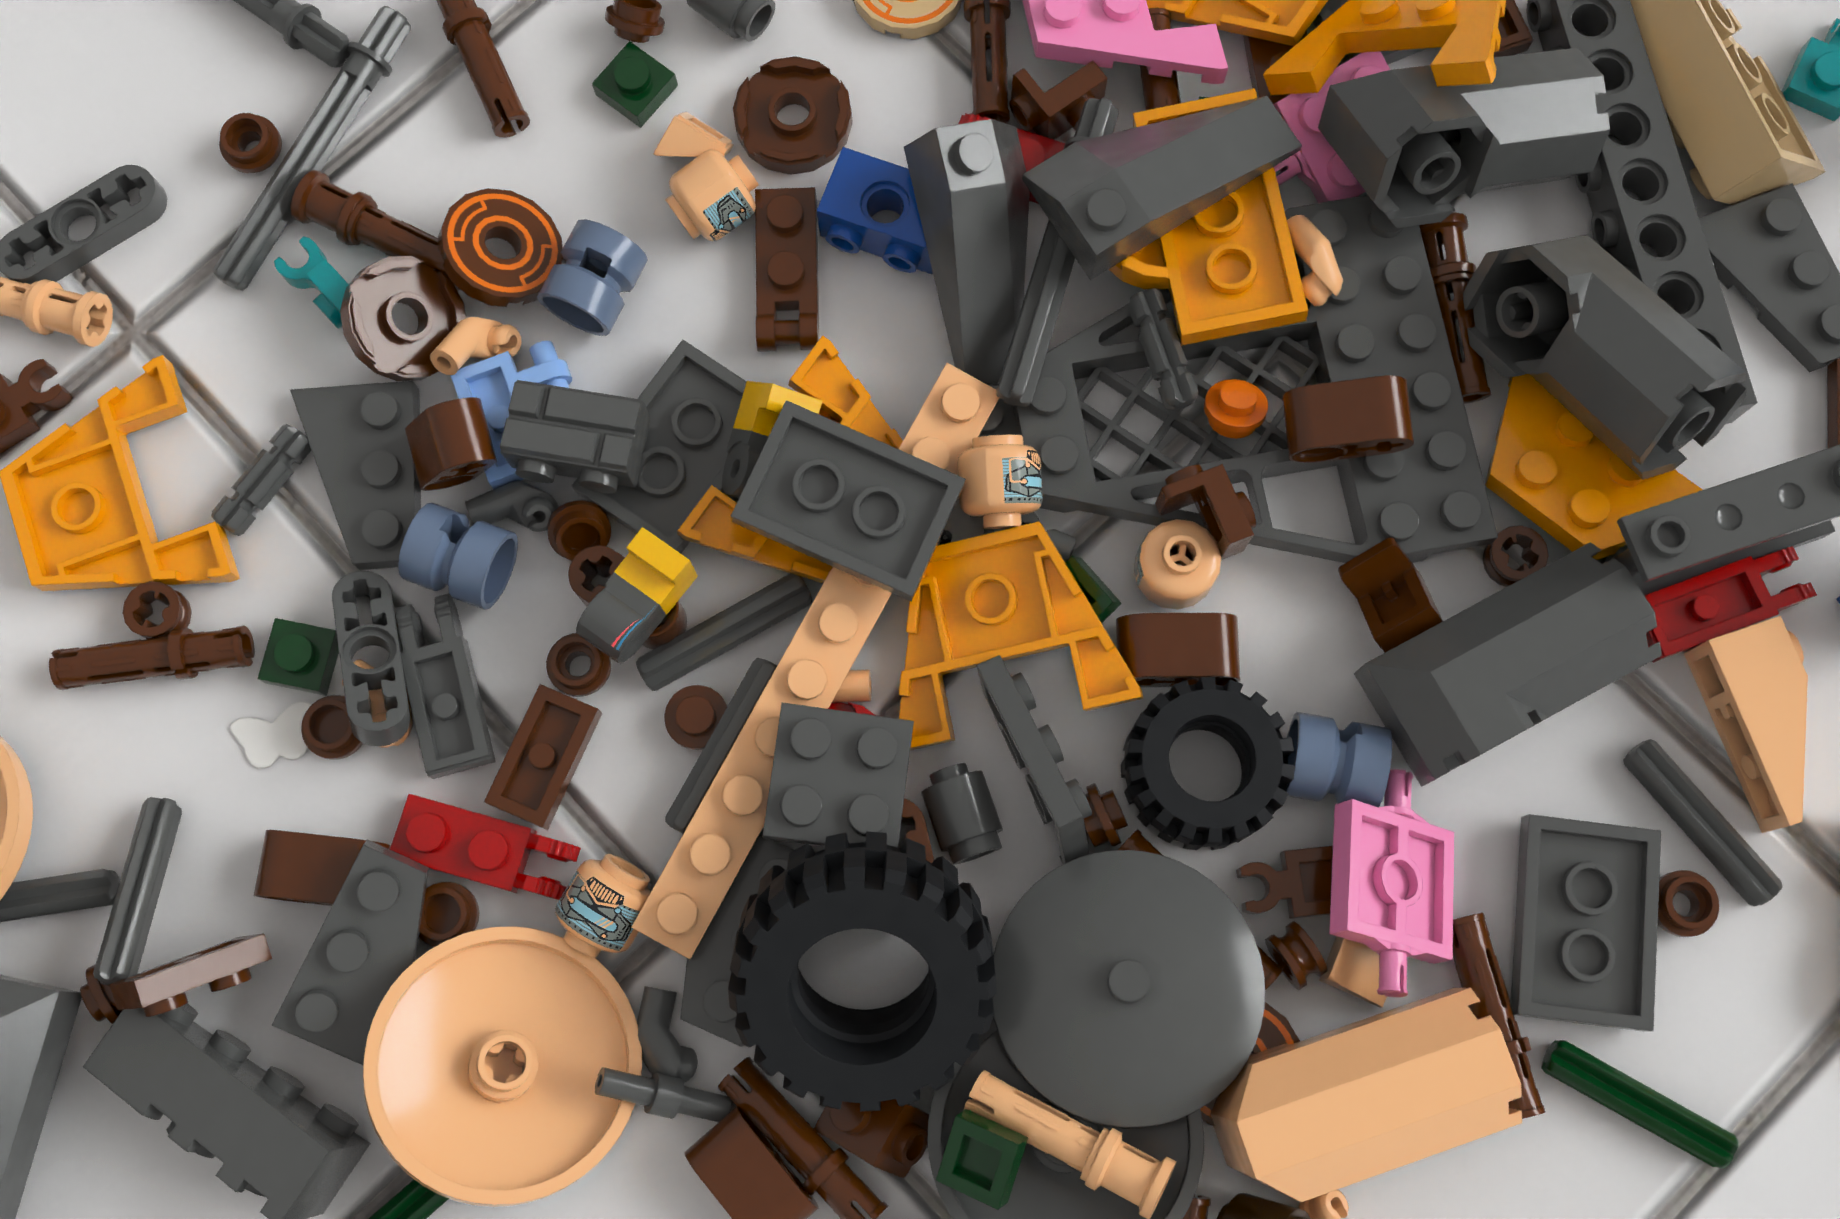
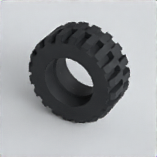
(856, 1051)

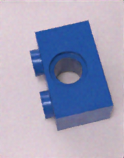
(857, 192)

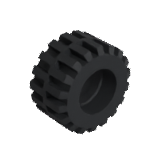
(1242, 724)

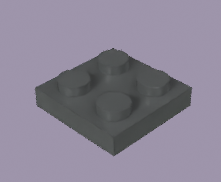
(837, 775)

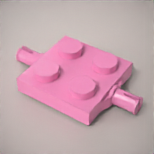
(1317, 161)
(1392, 883)

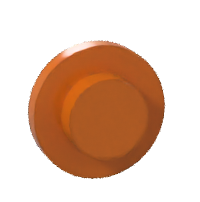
(1235, 408)

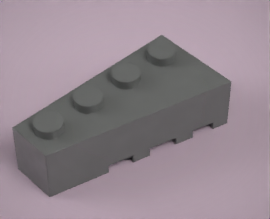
(230, 1109)

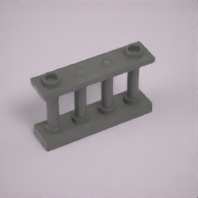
(1732, 521)

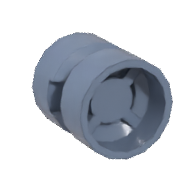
(590, 282)
(449, 552)
(1338, 762)

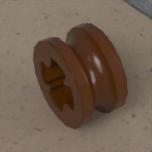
(1496, 560)
(138, 608)
(1296, 955)

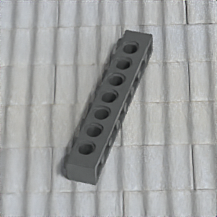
(1644, 164)

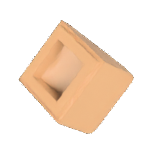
(690, 138)
(1354, 970)

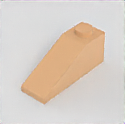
(1759, 707)

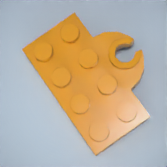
(1230, 263)

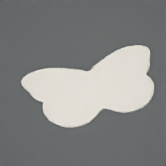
(268, 740)

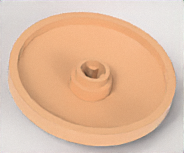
(493, 1064)

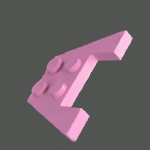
(1122, 33)

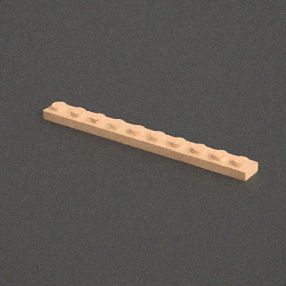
(807, 676)

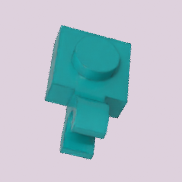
(1816, 76)
(319, 275)

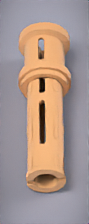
(50, 308)
(1099, 1156)

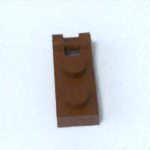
(786, 267)

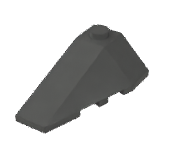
(1142, 182)
(975, 235)

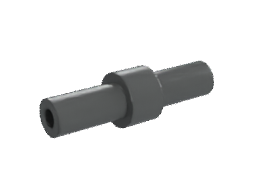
(662, 1095)

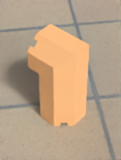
(1368, 1097)

